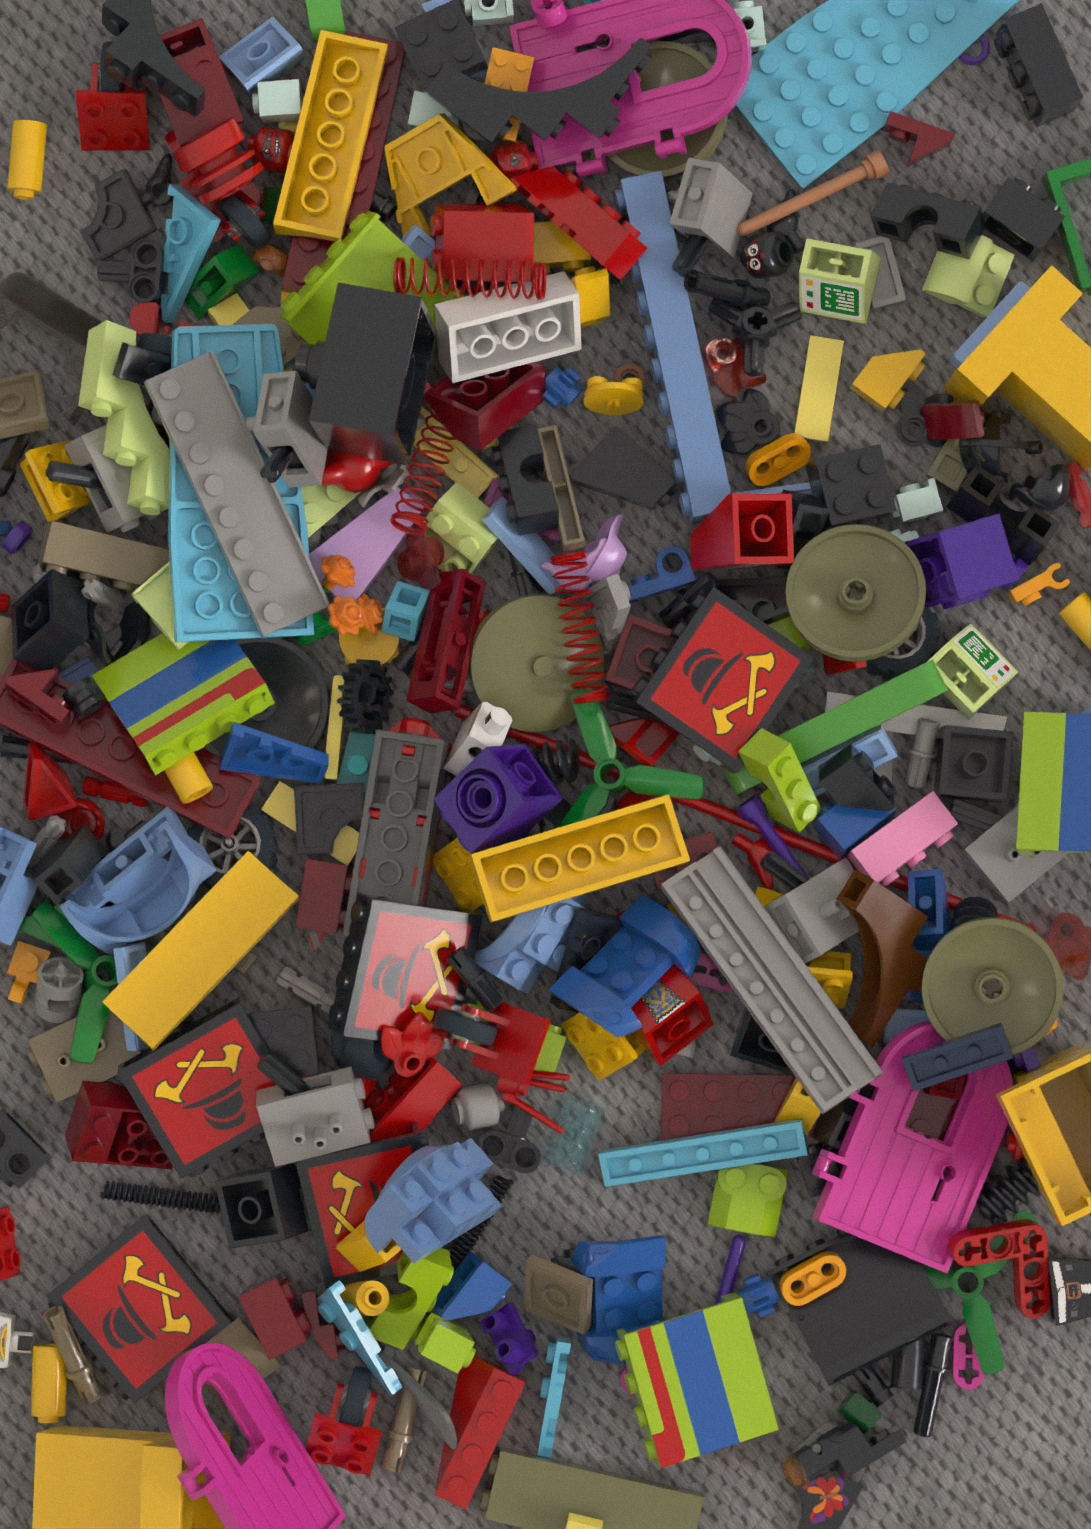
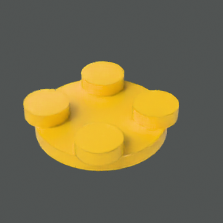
(613, 397)
(369, 646)

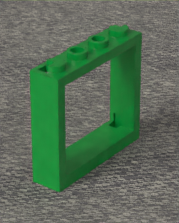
(1053, 183)

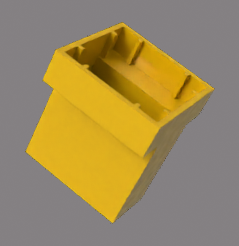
(1036, 367)
(1053, 1128)
(114, 1481)

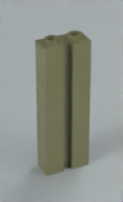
(542, 1491)

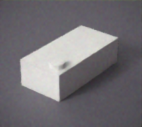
(503, 333)

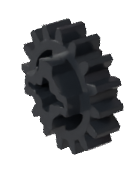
(365, 696)

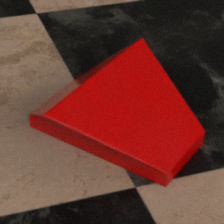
(643, 739)
(46, 786)

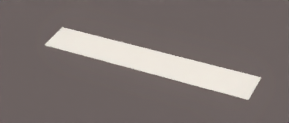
(908, 721)

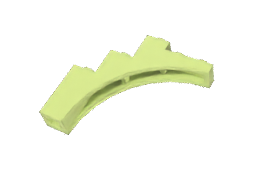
(129, 430)

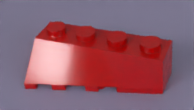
(582, 218)
(410, 1100)
(479, 1412)

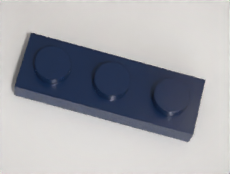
(957, 1057)

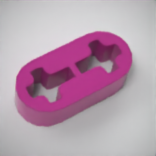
(549, 12)
(705, 979)
(959, 1357)

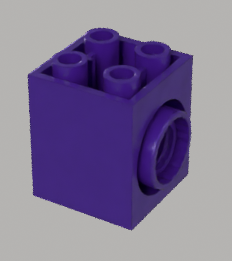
(964, 562)
(497, 798)

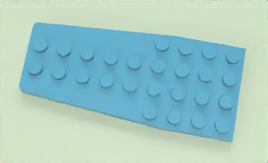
(847, 66)
(202, 585)

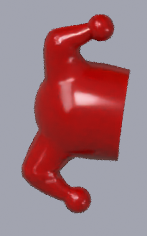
(351, 472)

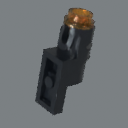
(837, 1448)

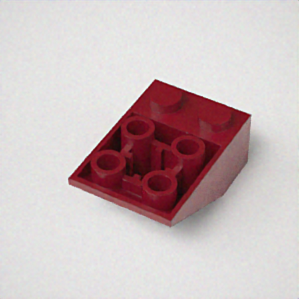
(197, 56)
(111, 1129)

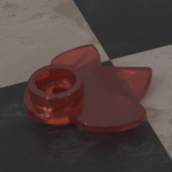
(729, 373)
(421, 559)
(1072, 951)

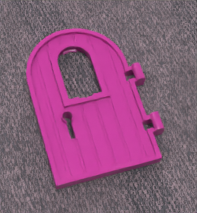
(644, 115)
(895, 1171)
(275, 1479)

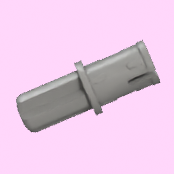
(922, 752)

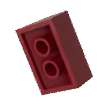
(489, 404)

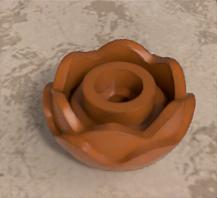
(271, 258)

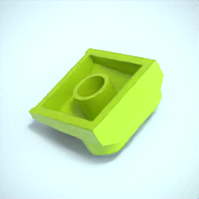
(748, 1198)

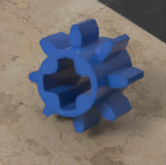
(562, 387)
(759, 1295)

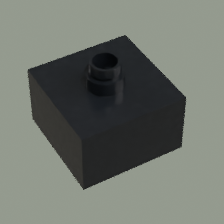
(370, 373)

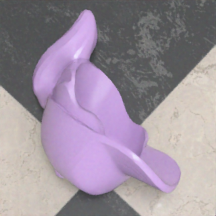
(603, 557)

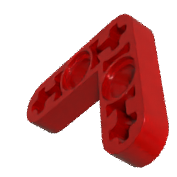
(1014, 1248)

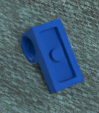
(644, 587)

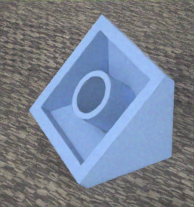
(262, 56)

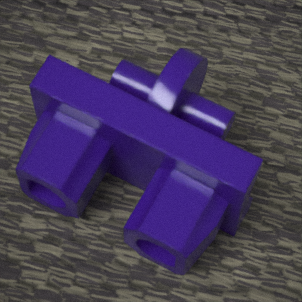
(511, 1338)

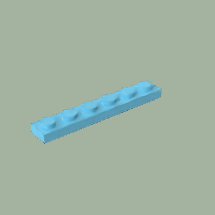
(703, 1152)

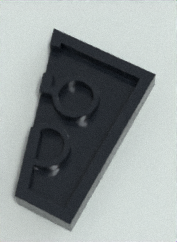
(759, 596)
(587, 937)

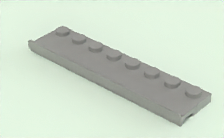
(236, 500)
(771, 980)

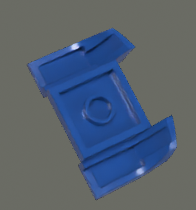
(629, 966)
(624, 1289)

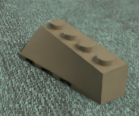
(99, 555)

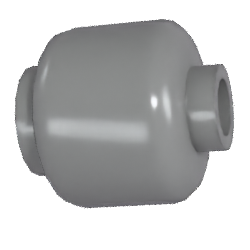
(477, 1106)

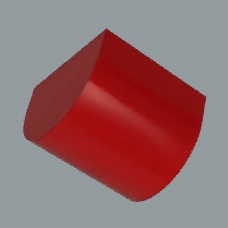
(145, 318)

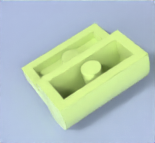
(972, 281)

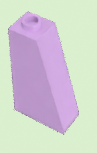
(367, 542)

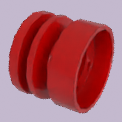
(218, 161)

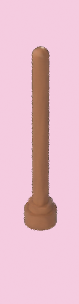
(871, 167)

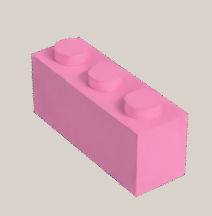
(904, 840)

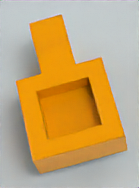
(1029, 591)
(25, 967)

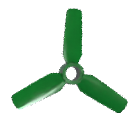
(640, 778)
(92, 1011)
(975, 1308)

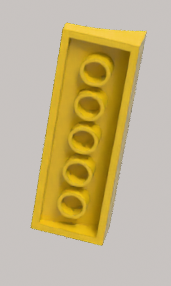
(330, 137)
(578, 858)
(200, 950)

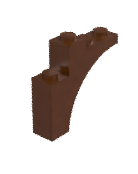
(890, 964)

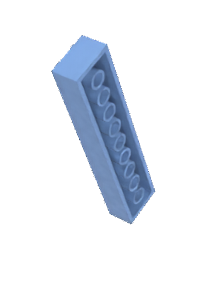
(675, 348)

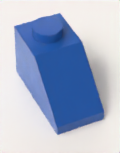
(848, 827)
(929, 896)
(472, 1290)

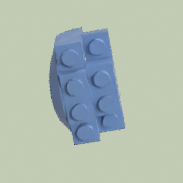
(143, 884)
(15, 887)
(530, 944)
(443, 1186)

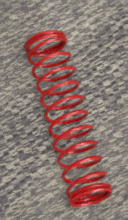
(538, 283)
(411, 516)
(563, 560)

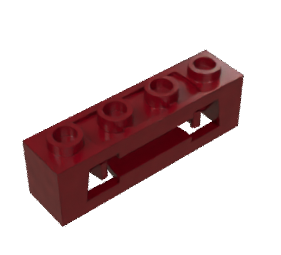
(446, 642)

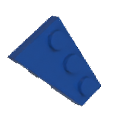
(271, 756)

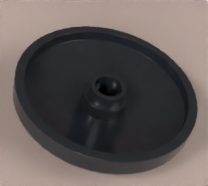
(295, 687)

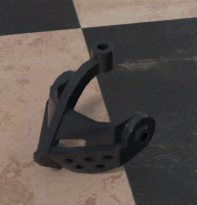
(991, 445)
(130, 631)

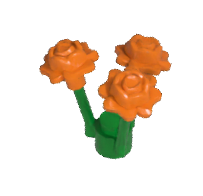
(344, 613)

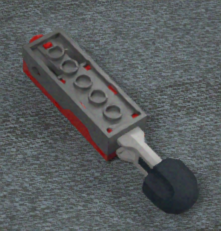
(395, 845)

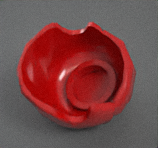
(86, 813)

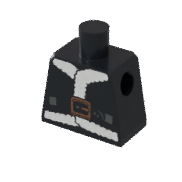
(1069, 1289)

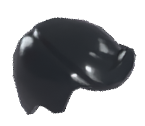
(1046, 491)

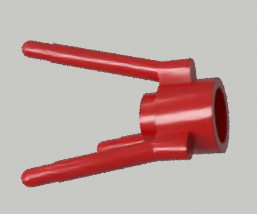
(513, 1090)

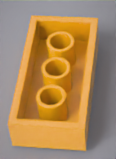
(509, 72)

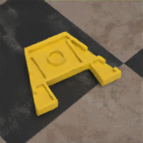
(432, 161)

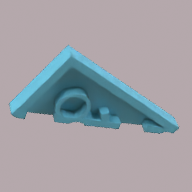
(185, 247)
(356, 1335)
(552, 1390)

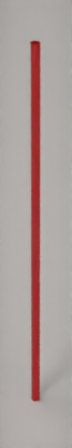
(715, 810)

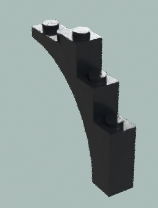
(142, 55)
(541, 112)

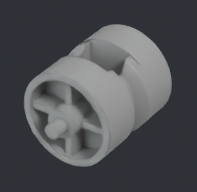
(58, 990)

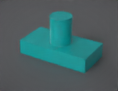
(357, 759)

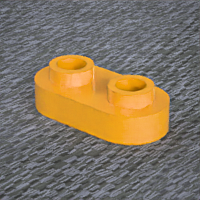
(776, 460)
(813, 1279)

